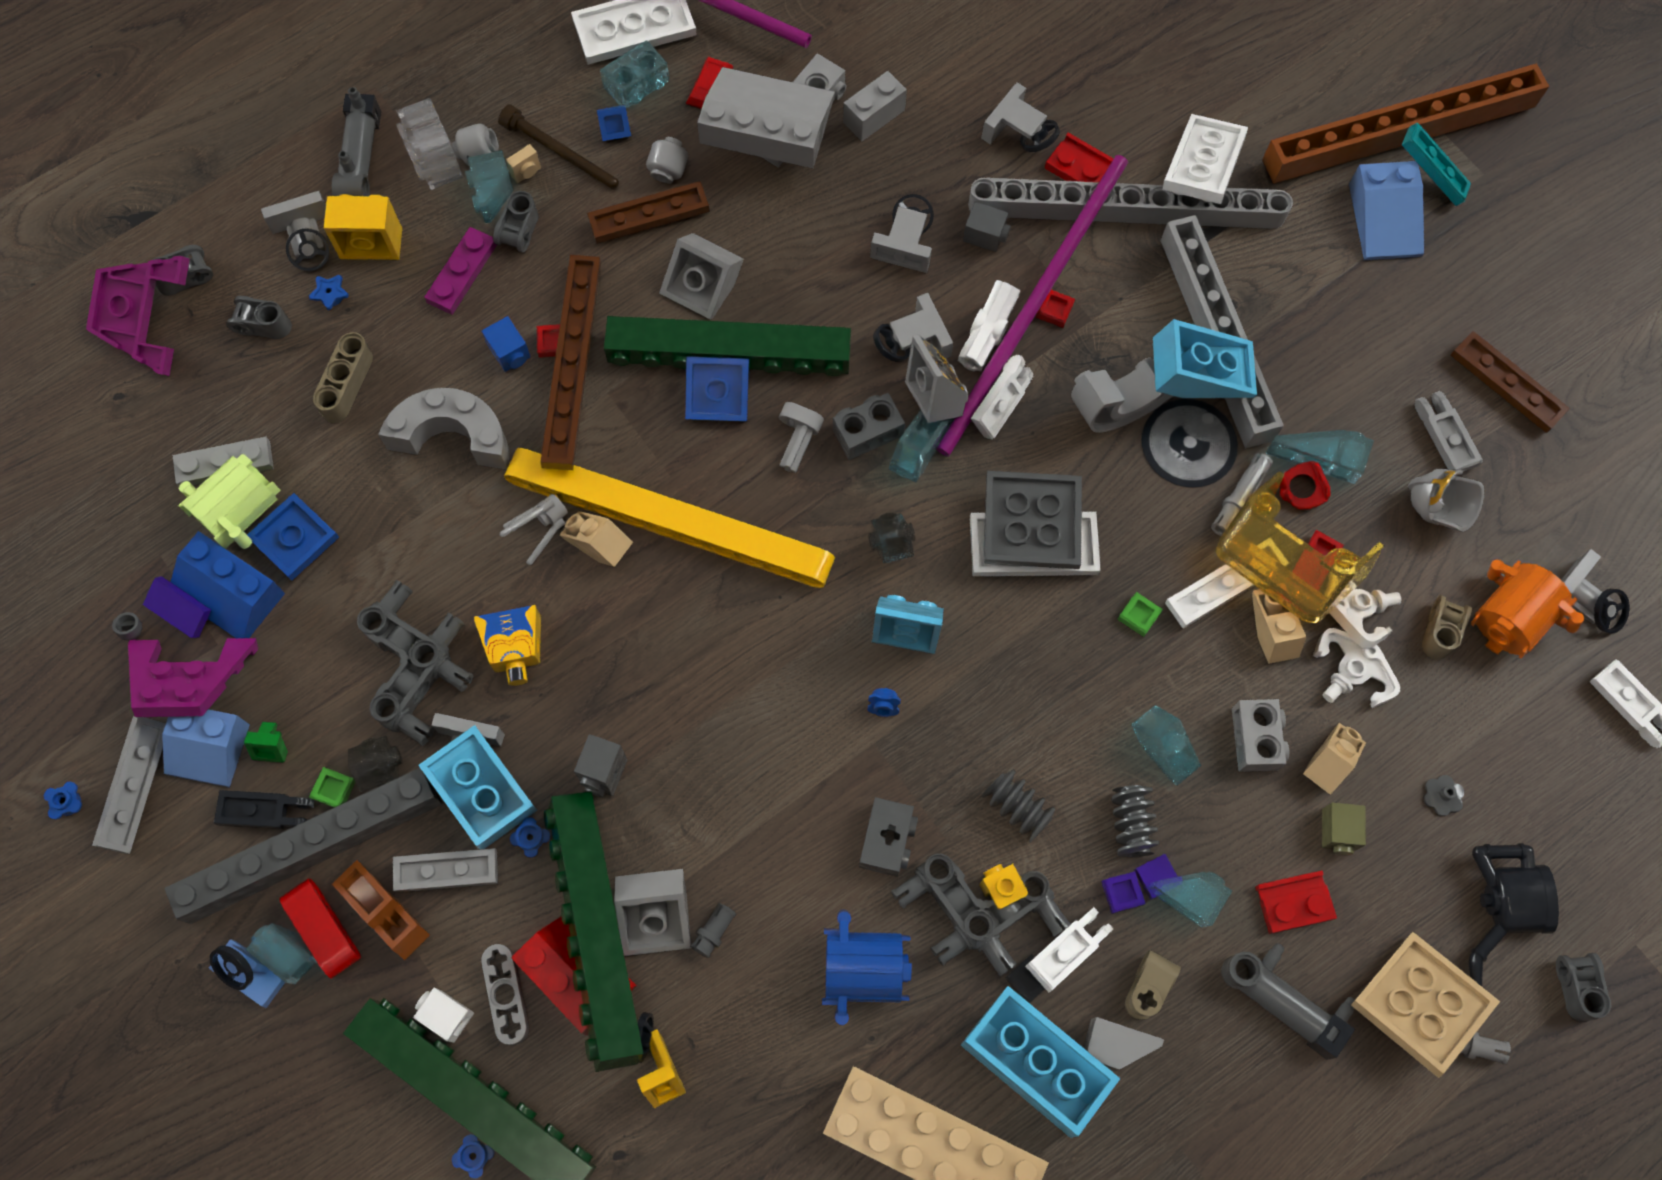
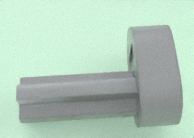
(806, 424)

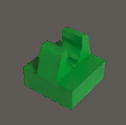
(266, 744)

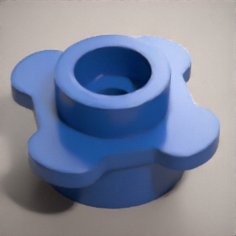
(884, 702)
(70, 806)
(520, 839)
(462, 1157)

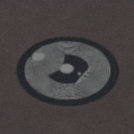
(1189, 443)

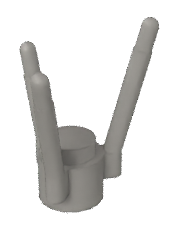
(548, 512)

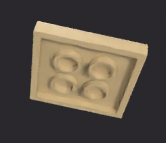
(1425, 1004)

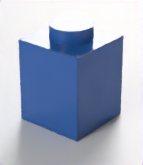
(506, 344)

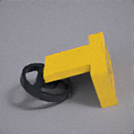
(664, 1082)

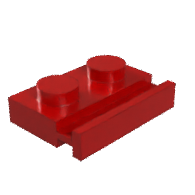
(1078, 161)
(1295, 902)

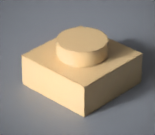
(523, 164)

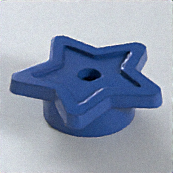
(329, 299)

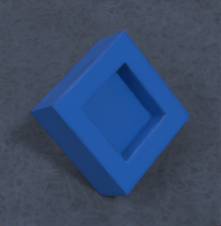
(613, 123)

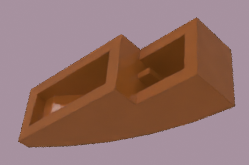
(380, 910)

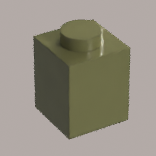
(1343, 828)

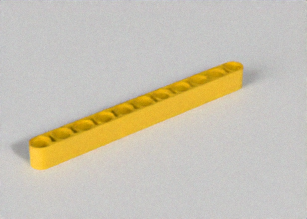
(673, 519)

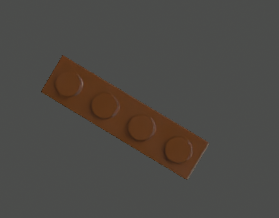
(648, 212)
(1510, 382)

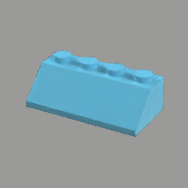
(1040, 1062)

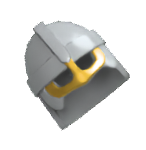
(1447, 498)

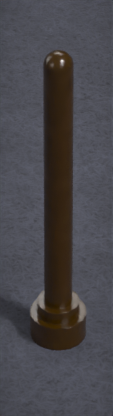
(512, 119)

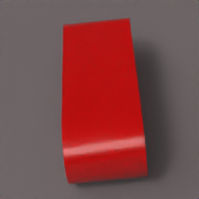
(320, 928)

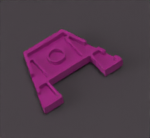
(123, 307)
(181, 687)

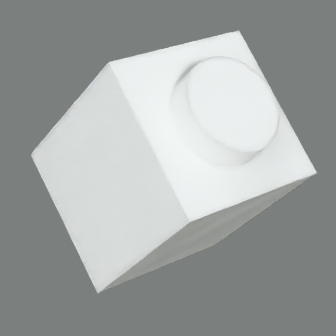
(442, 1014)

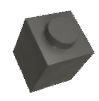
(986, 227)

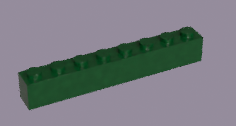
(766, 346)
(594, 933)
(465, 1096)

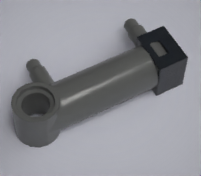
(362, 119)
(1324, 1032)

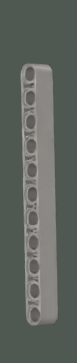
(1140, 195)

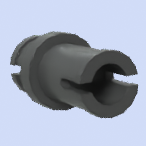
(710, 934)

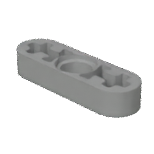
(501, 1022)

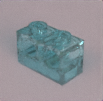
(633, 71)

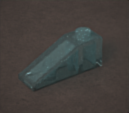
(917, 446)
(1338, 452)

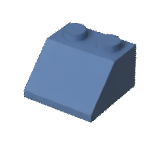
(204, 746)

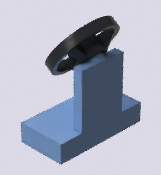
(245, 973)

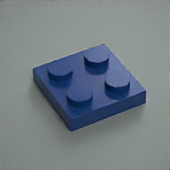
(717, 388)
(292, 536)

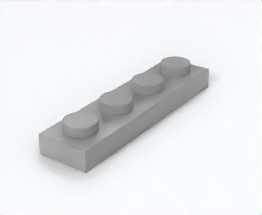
(130, 786)

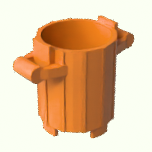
(1524, 607)

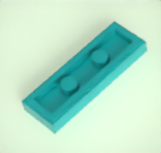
(1436, 164)

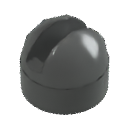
(129, 623)

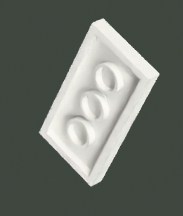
(623, 24)
(1205, 159)
(1089, 552)

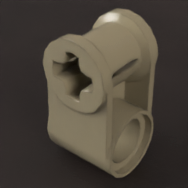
(1447, 622)
(1154, 980)

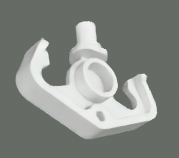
(1361, 605)
(1357, 667)

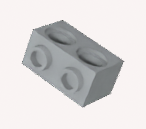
(1250, 735)

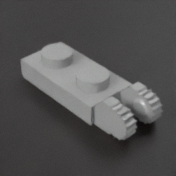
(1448, 433)

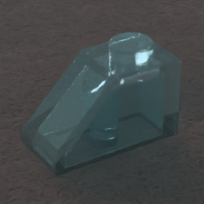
(1194, 895)

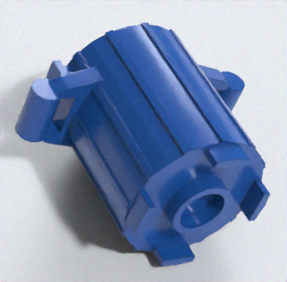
(863, 967)

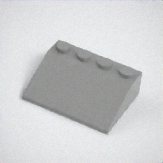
(765, 117)

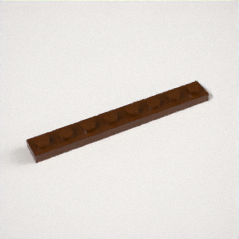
(571, 363)

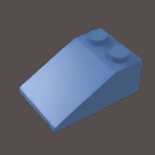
(1389, 209)

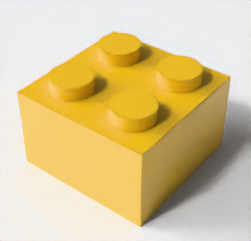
(363, 227)

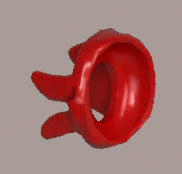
(1321, 492)

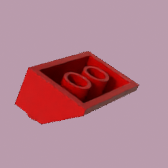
(548, 965)

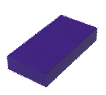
(176, 607)

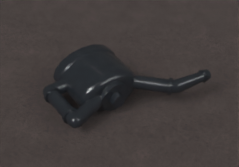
(1515, 897)

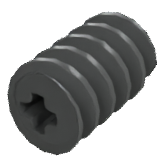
(1020, 804)
(1134, 821)

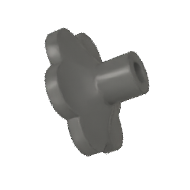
(1439, 798)

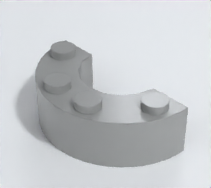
(1116, 403)
(446, 411)

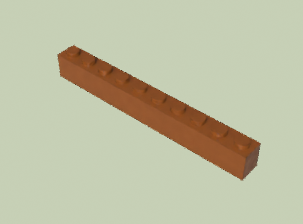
(1387, 126)

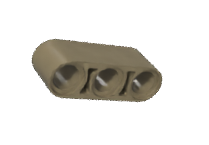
(346, 390)

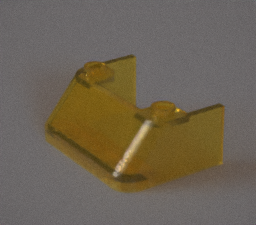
(1285, 564)

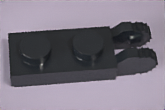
(258, 809)

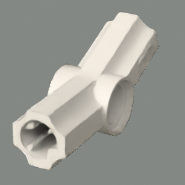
(989, 326)

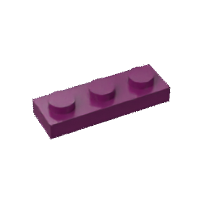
(460, 271)

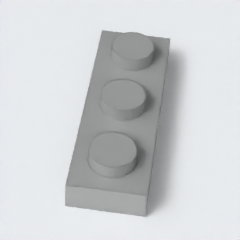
(201, 464)
(445, 870)

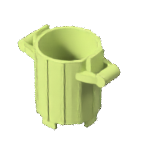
(230, 500)

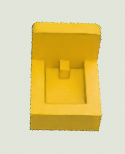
(1003, 885)

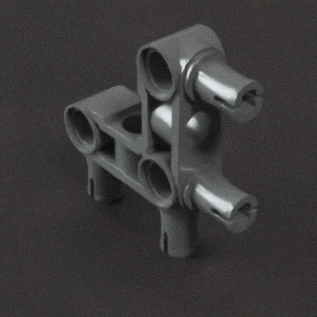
(412, 677)
(963, 906)

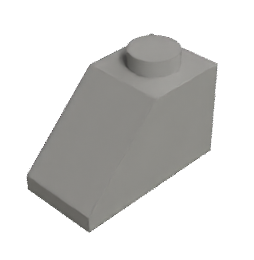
(1118, 1045)

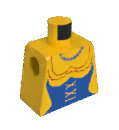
(511, 641)

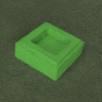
(1140, 614)
(332, 788)

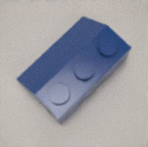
(226, 585)

